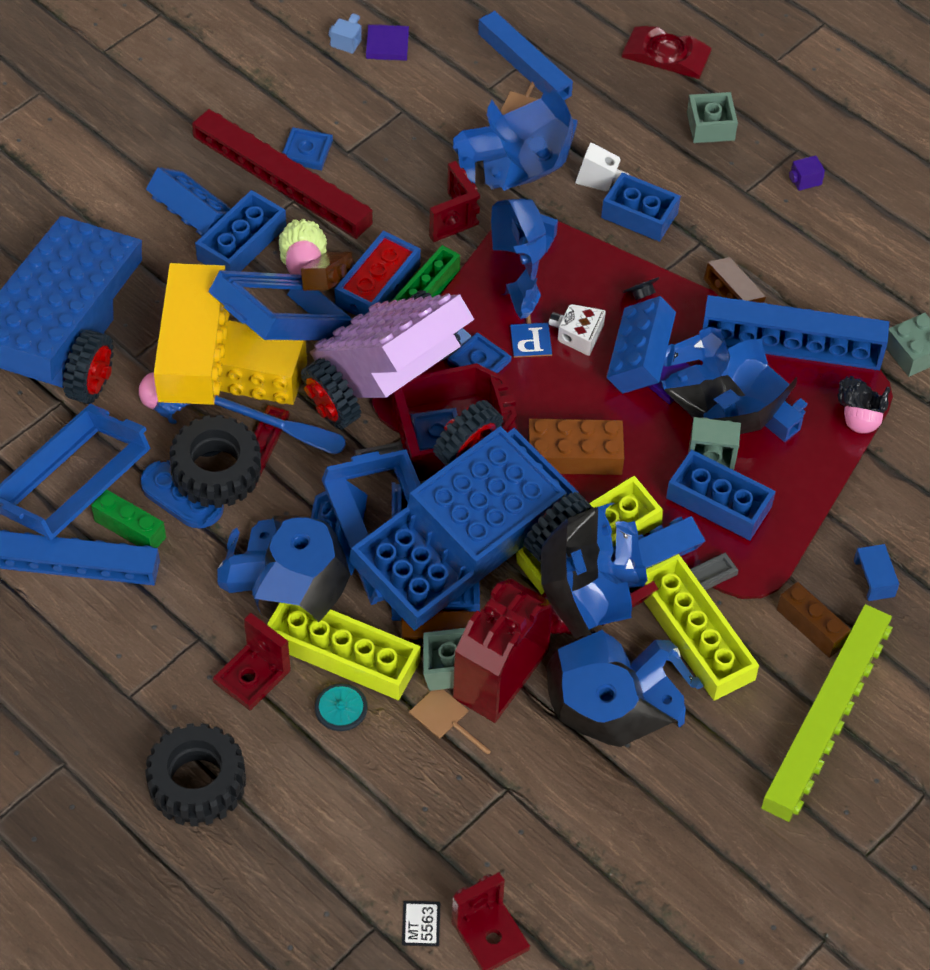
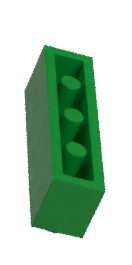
(434, 275)

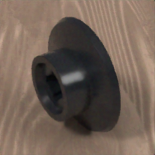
(643, 289)

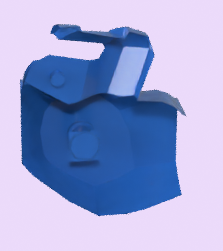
(520, 143)
(520, 229)

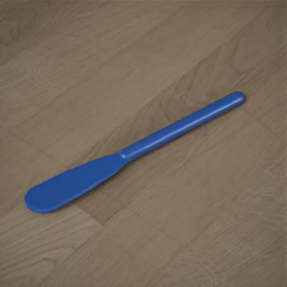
(309, 434)

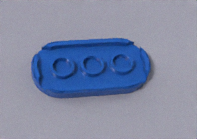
(160, 489)

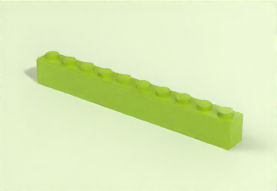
(826, 714)

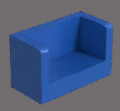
(878, 571)

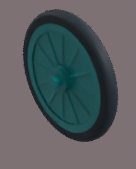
(341, 707)

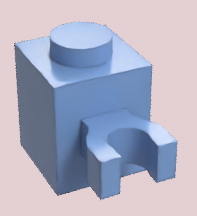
(346, 34)

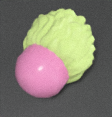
(301, 244)

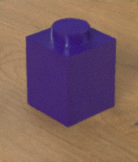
(807, 173)

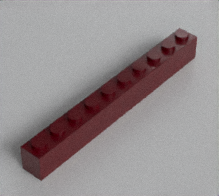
(283, 173)

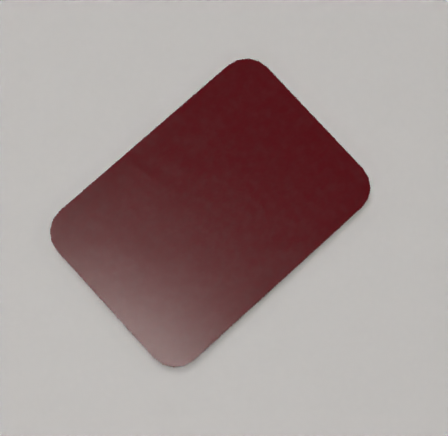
(590, 273)

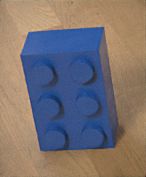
(640, 206)

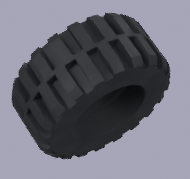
(209, 436)
(192, 745)

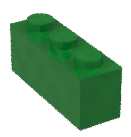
(128, 520)

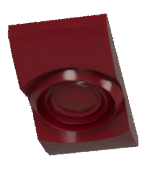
(666, 51)

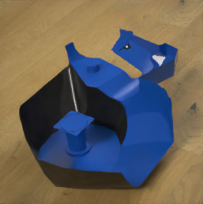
(730, 383)
(288, 563)
(579, 571)
(611, 698)

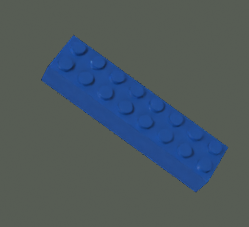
(800, 332)

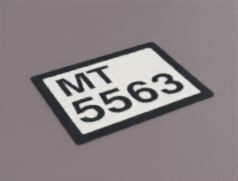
(421, 923)

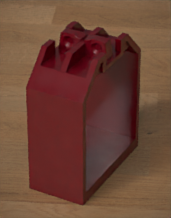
(444, 386)
(501, 648)

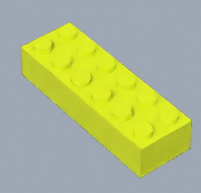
(630, 505)
(699, 629)
(348, 648)

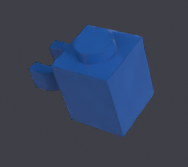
(787, 419)

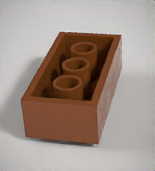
(579, 445)

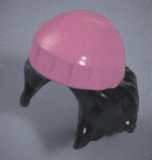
(862, 405)

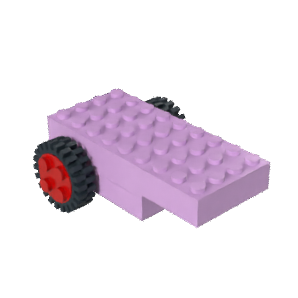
(382, 352)

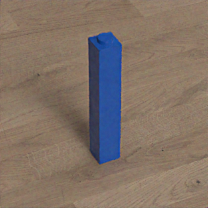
(523, 55)

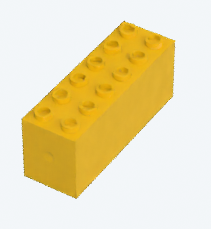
(190, 337)
(261, 366)

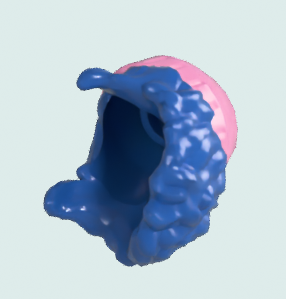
(148, 397)

